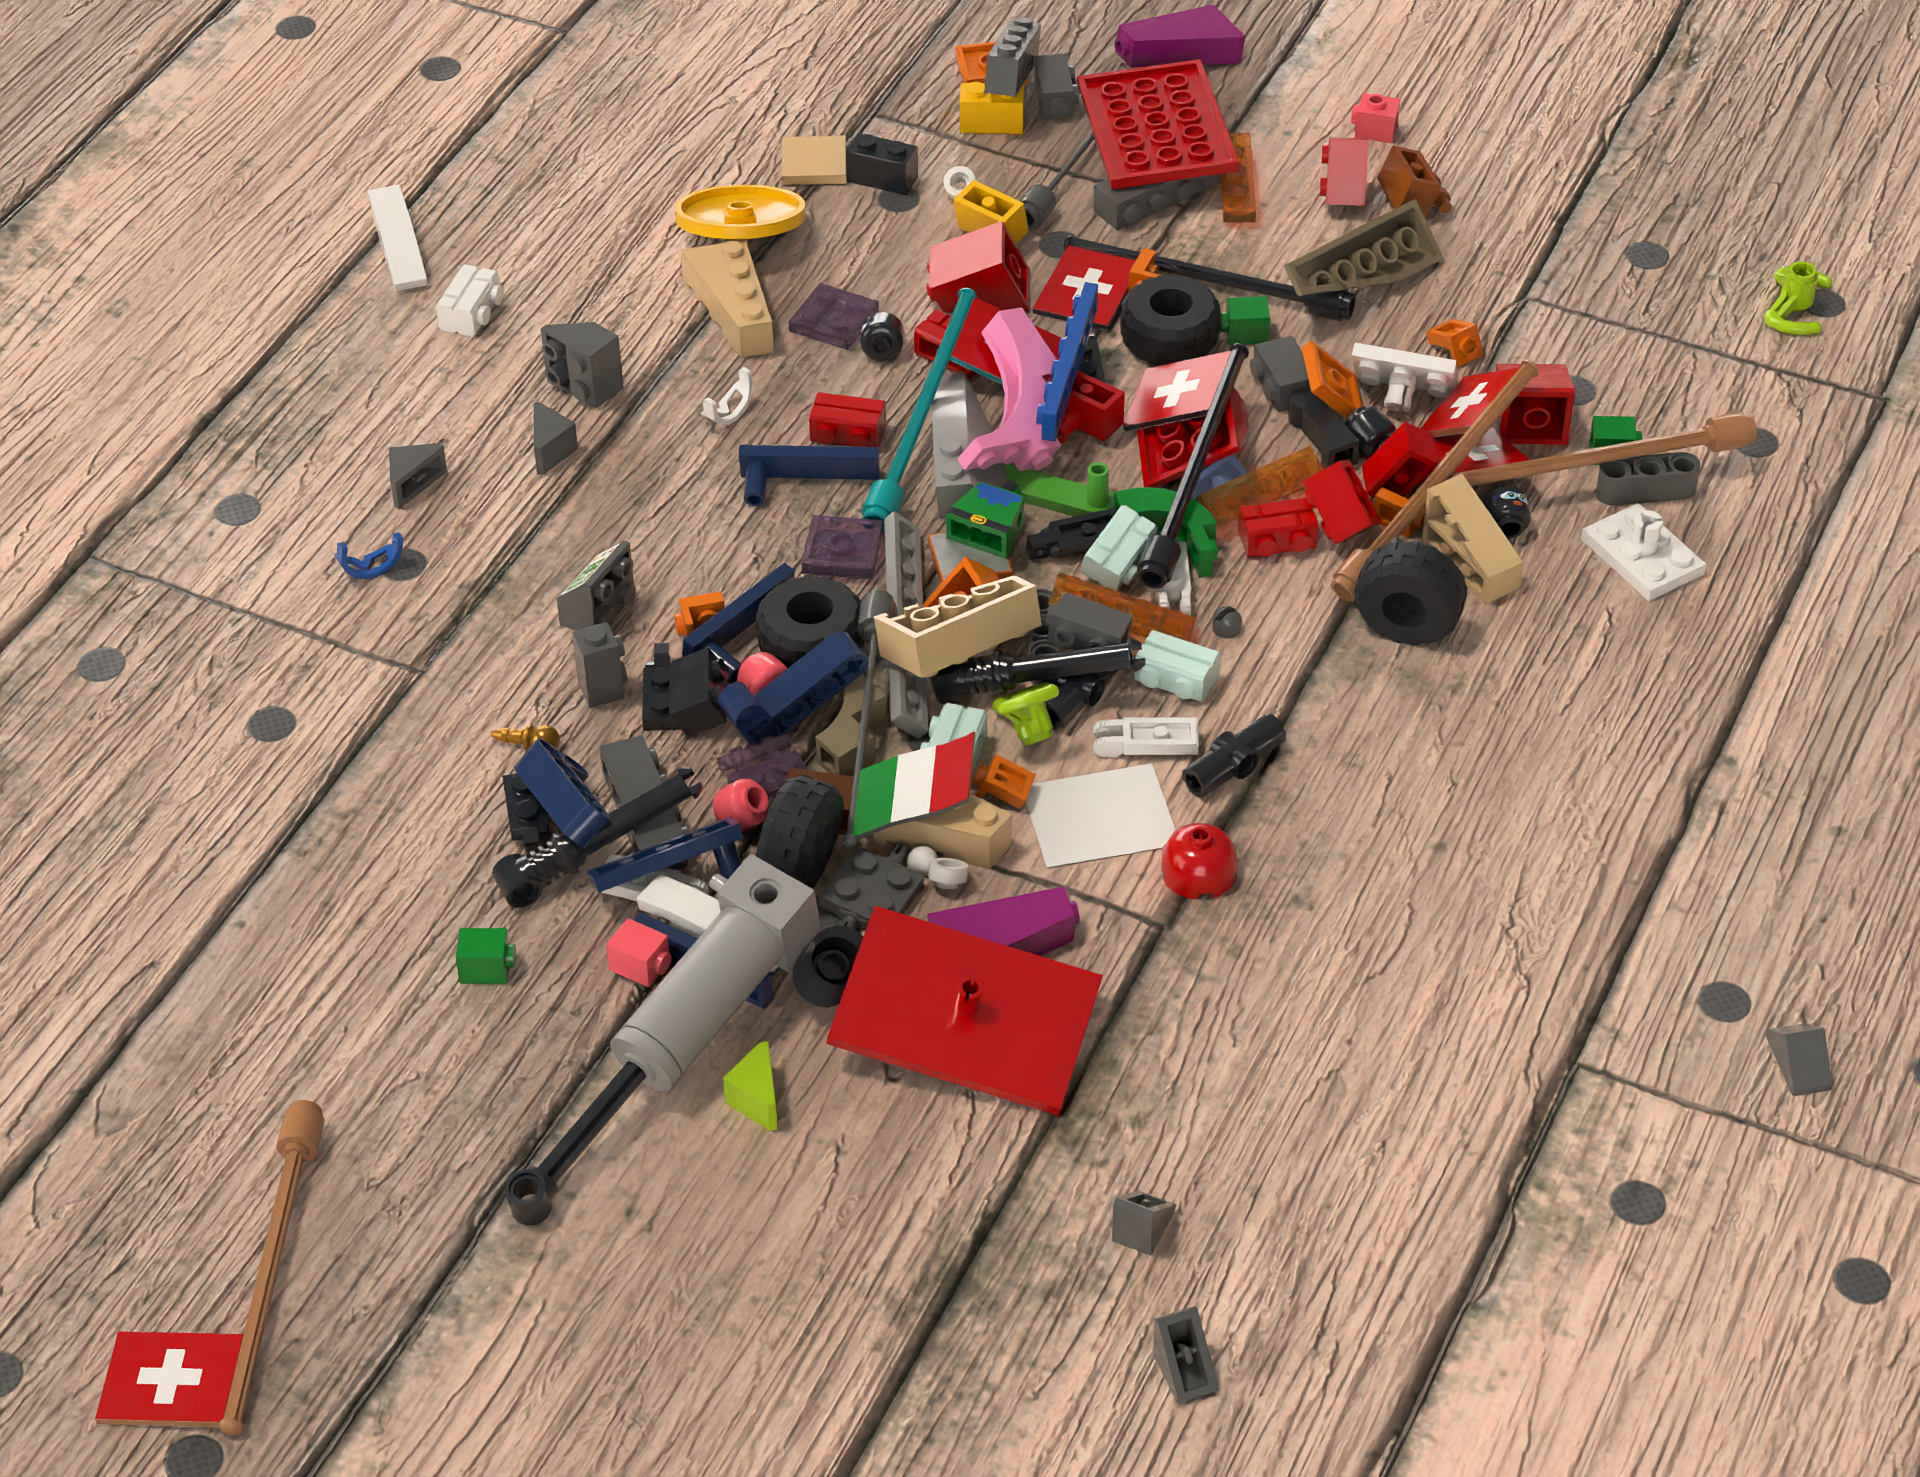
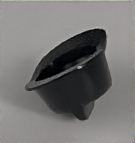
(826, 965)

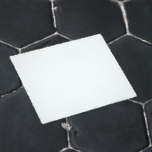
(1099, 815)

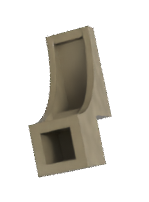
(838, 743)

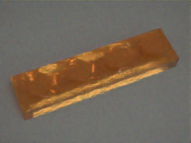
(1238, 187)
(1261, 485)
(1145, 614)

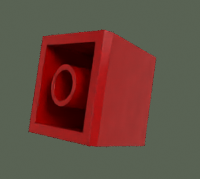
(983, 262)
(1541, 409)

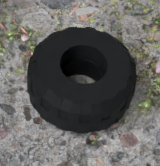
(1170, 320)
(1410, 592)
(803, 615)
(802, 828)

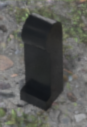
(1322, 428)

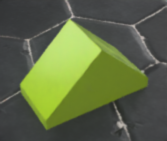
(751, 1087)

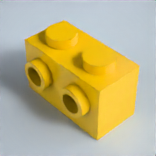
(990, 112)
(983, 206)

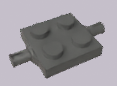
(868, 882)

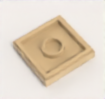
(814, 160)

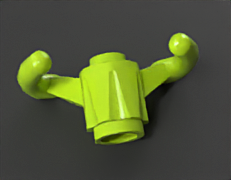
(1797, 294)
(1028, 711)

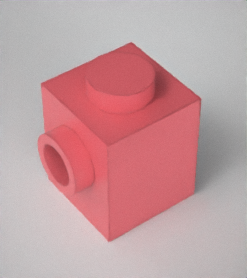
(1376, 117)
(638, 952)

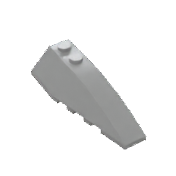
(955, 424)

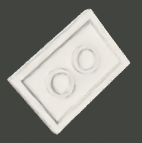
(1403, 373)
(1643, 551)

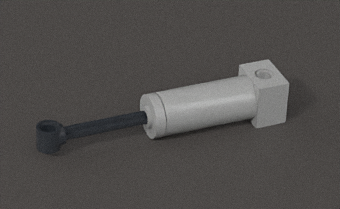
(760, 924)

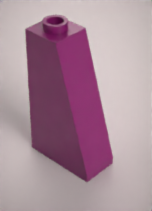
(1181, 37)
(1026, 922)

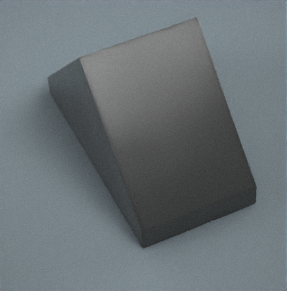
(553, 437)
(414, 470)
(1801, 1057)
(1140, 1220)
(1184, 1354)

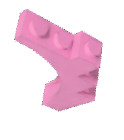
(1024, 369)

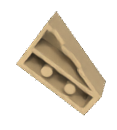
(1469, 535)
(970, 833)

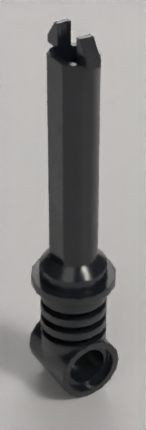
(1004, 672)
(522, 877)

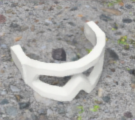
(744, 386)

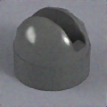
(1227, 622)

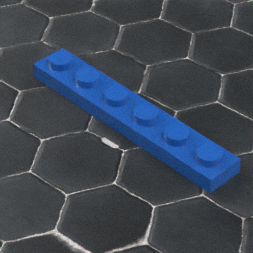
(1066, 368)

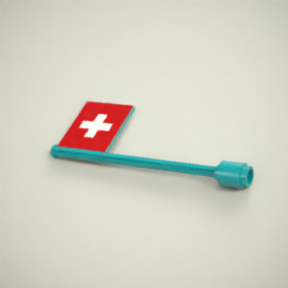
(963, 346)

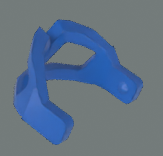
(393, 552)

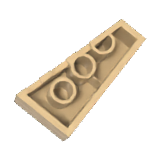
(731, 291)
(958, 626)

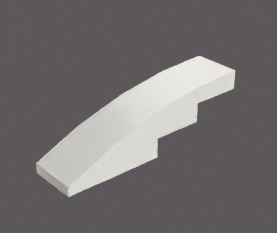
(397, 237)
(681, 904)

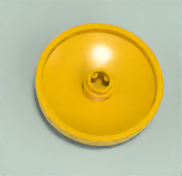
(740, 211)

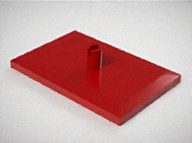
(1157, 124)
(965, 1010)

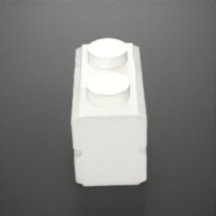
(469, 300)

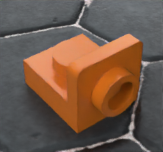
(1143, 268)
(1460, 338)
(1389, 504)
(696, 611)
(1003, 781)

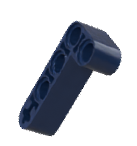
(795, 691)
(560, 789)

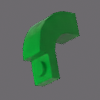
(1196, 529)

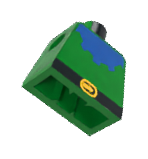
(987, 518)

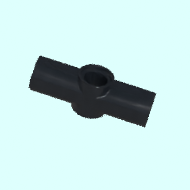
(1074, 695)
(1234, 755)

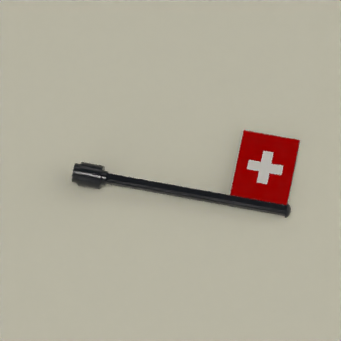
(1110, 269)
(1172, 395)

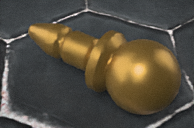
(527, 736)

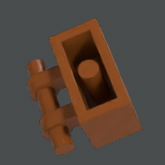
(1409, 177)

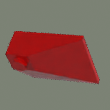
(1169, 446)

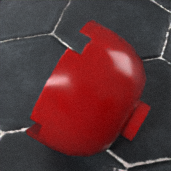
(1199, 861)

